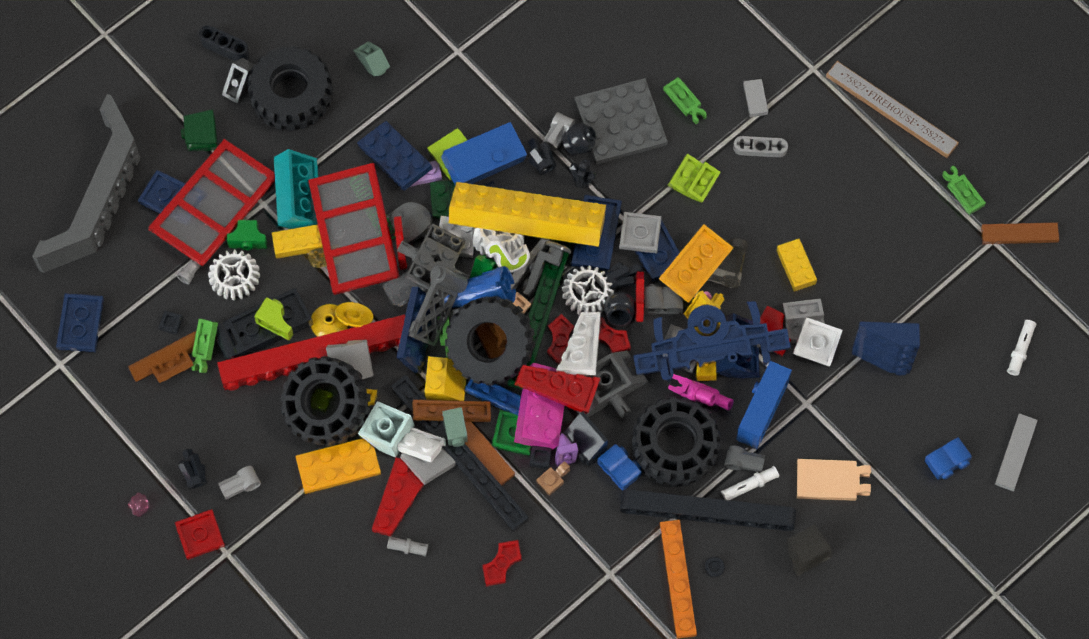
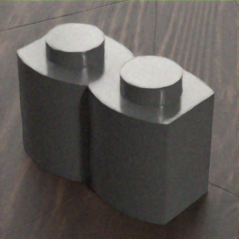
(661, 301)

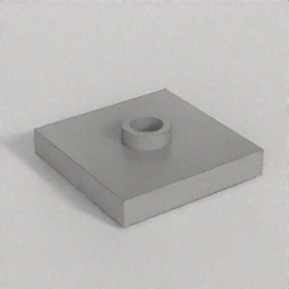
(640, 232)
(426, 470)

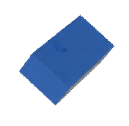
(484, 155)
(763, 404)

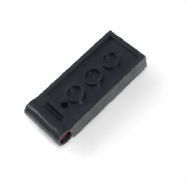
(255, 336)

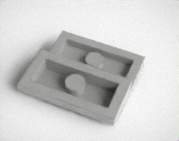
(797, 311)
(354, 353)

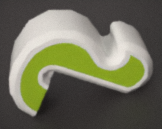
(514, 261)

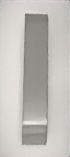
(766, 141)

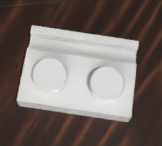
(421, 445)

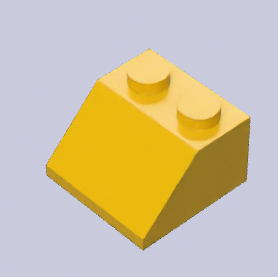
(444, 381)

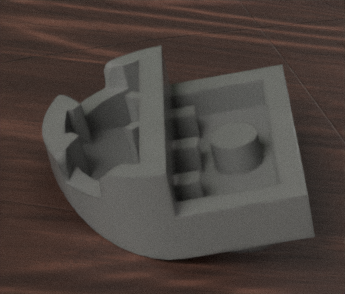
(415, 220)

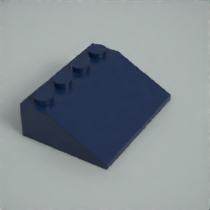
(888, 345)

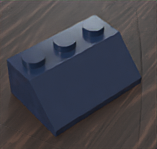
(743, 367)

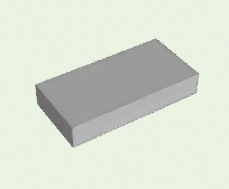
(755, 97)

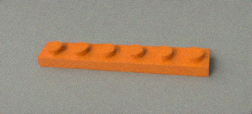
(678, 579)

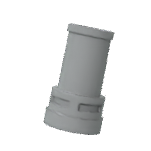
(188, 272)

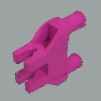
(701, 393)

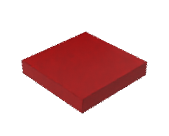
(199, 534)

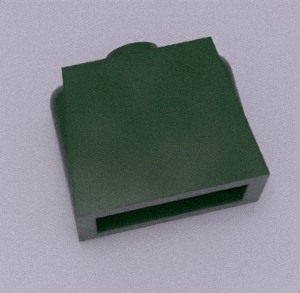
(200, 131)

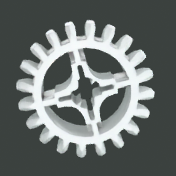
(509, 240)
(227, 287)
(581, 287)

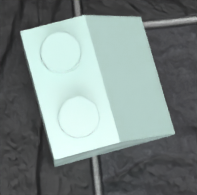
(386, 428)

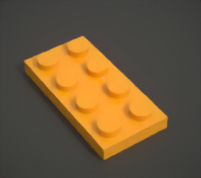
(696, 263)
(337, 465)

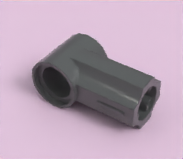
(740, 459)

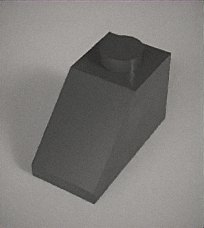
(237, 80)

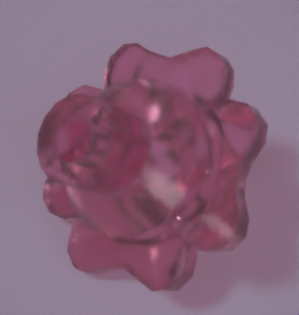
(138, 504)

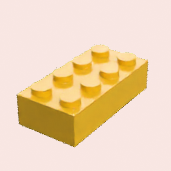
(296, 241)
(796, 264)

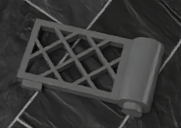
(446, 283)

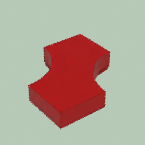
(399, 237)
(639, 296)
(774, 321)
(560, 331)
(614, 339)
(496, 570)

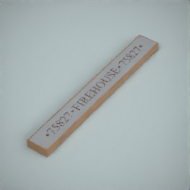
(892, 109)

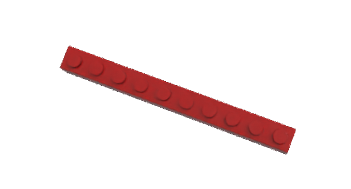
(283, 359)

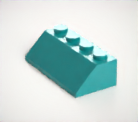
(293, 190)

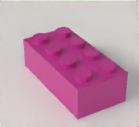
(538, 419)

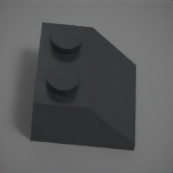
(588, 437)

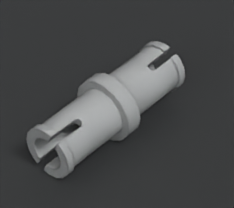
(407, 546)

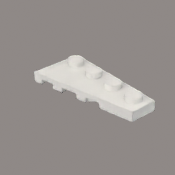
(583, 346)

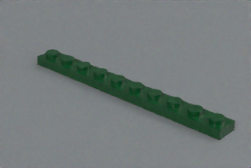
(543, 303)

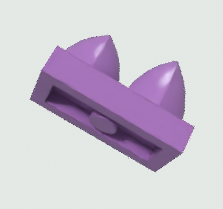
(565, 451)

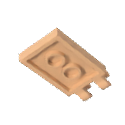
(831, 479)

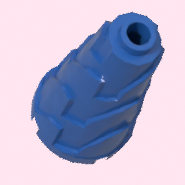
(489, 284)

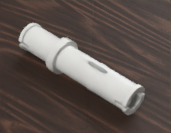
(1019, 354)
(758, 479)

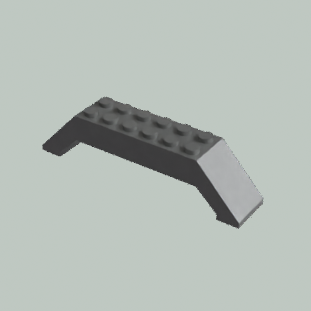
(99, 200)

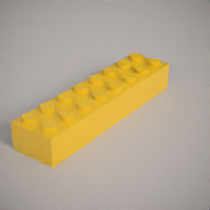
(527, 214)

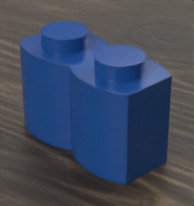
(948, 458)
(619, 466)

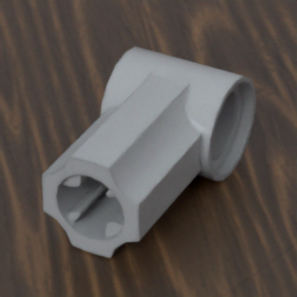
(558, 126)
(245, 480)

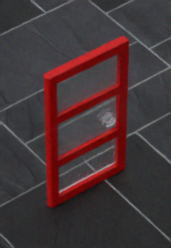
(213, 202)
(353, 228)

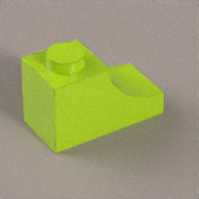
(271, 317)

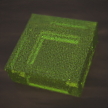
(321, 400)

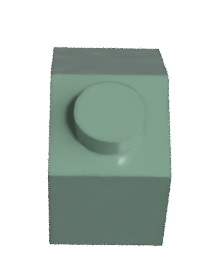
(372, 58)
(455, 427)

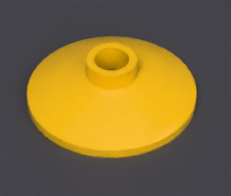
(353, 314)
(320, 326)

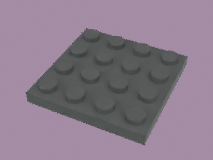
(622, 120)

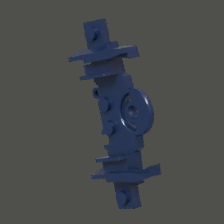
(727, 341)

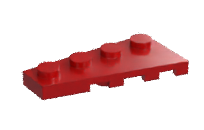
(564, 388)
(397, 498)

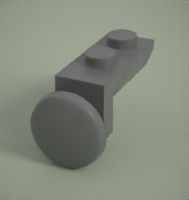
(553, 257)

